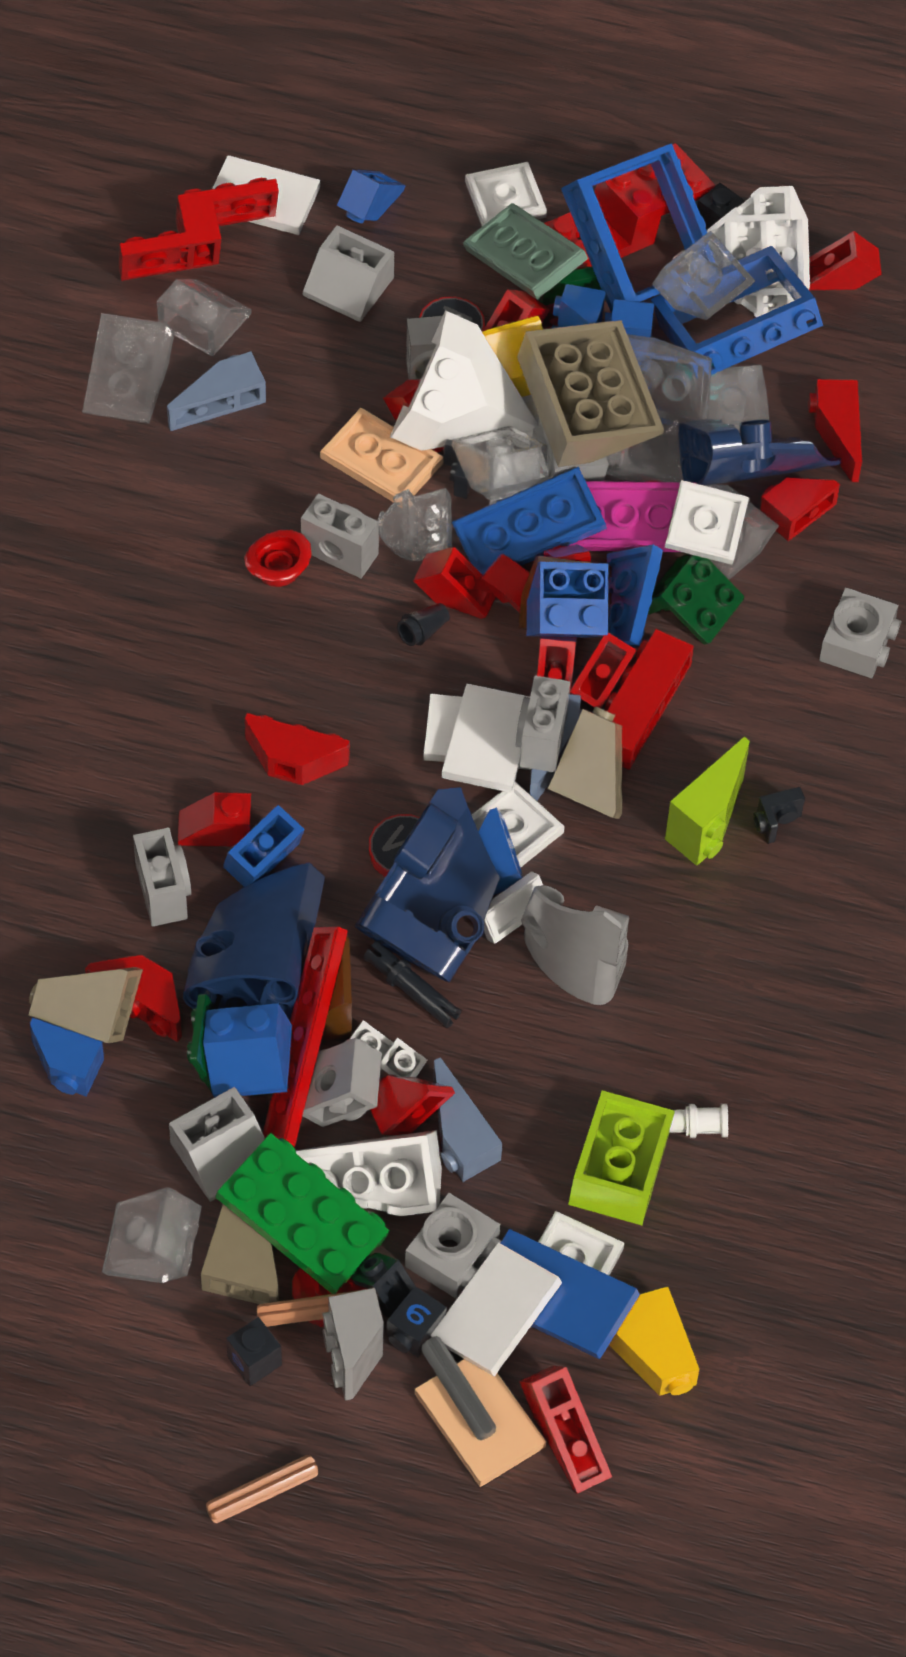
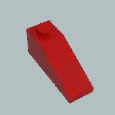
(838, 421)
(566, 1426)

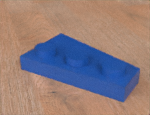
(632, 591)

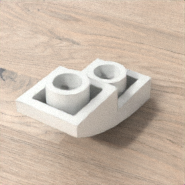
(396, 1056)

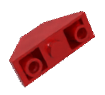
(294, 750)
(155, 996)

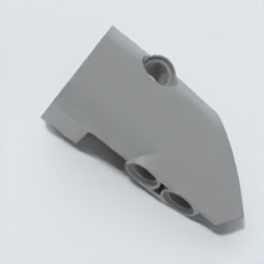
(576, 947)

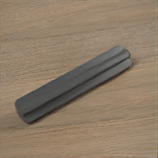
(458, 1388)

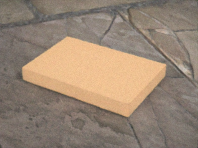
(377, 460)
(515, 1433)

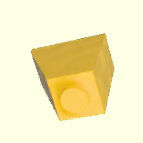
(657, 1344)

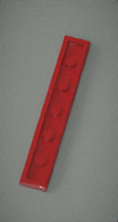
(307, 1030)

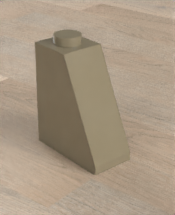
(593, 764)
(88, 1002)
(239, 1262)

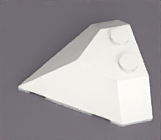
(764, 220)
(461, 391)

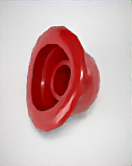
(278, 557)

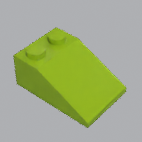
(704, 808)
(621, 1158)

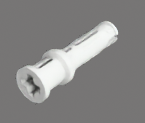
(701, 1120)

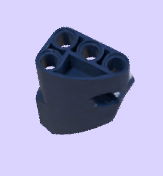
(720, 454)
(432, 884)
(257, 942)

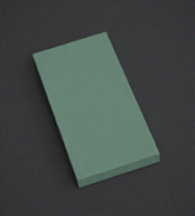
(525, 250)

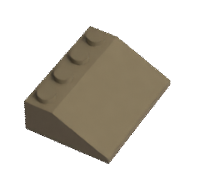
(588, 391)

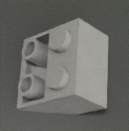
(349, 273)
(216, 1139)
(354, 1338)

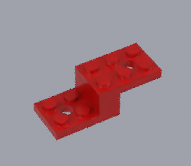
(634, 206)
(198, 225)

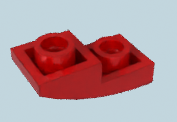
(506, 580)

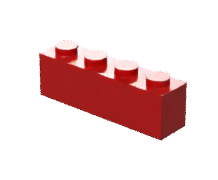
(648, 690)

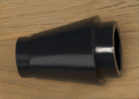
(420, 625)

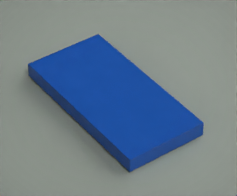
(531, 522)
(587, 1303)

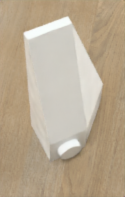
(385, 1173)

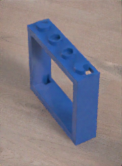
(596, 233)
(754, 335)

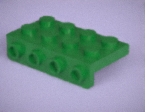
(303, 1213)

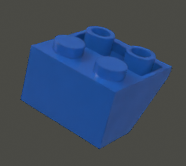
(568, 600)

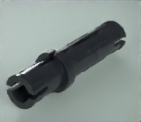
(400, 974)

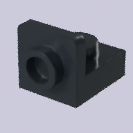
(457, 475)
(778, 808)
(387, 1278)

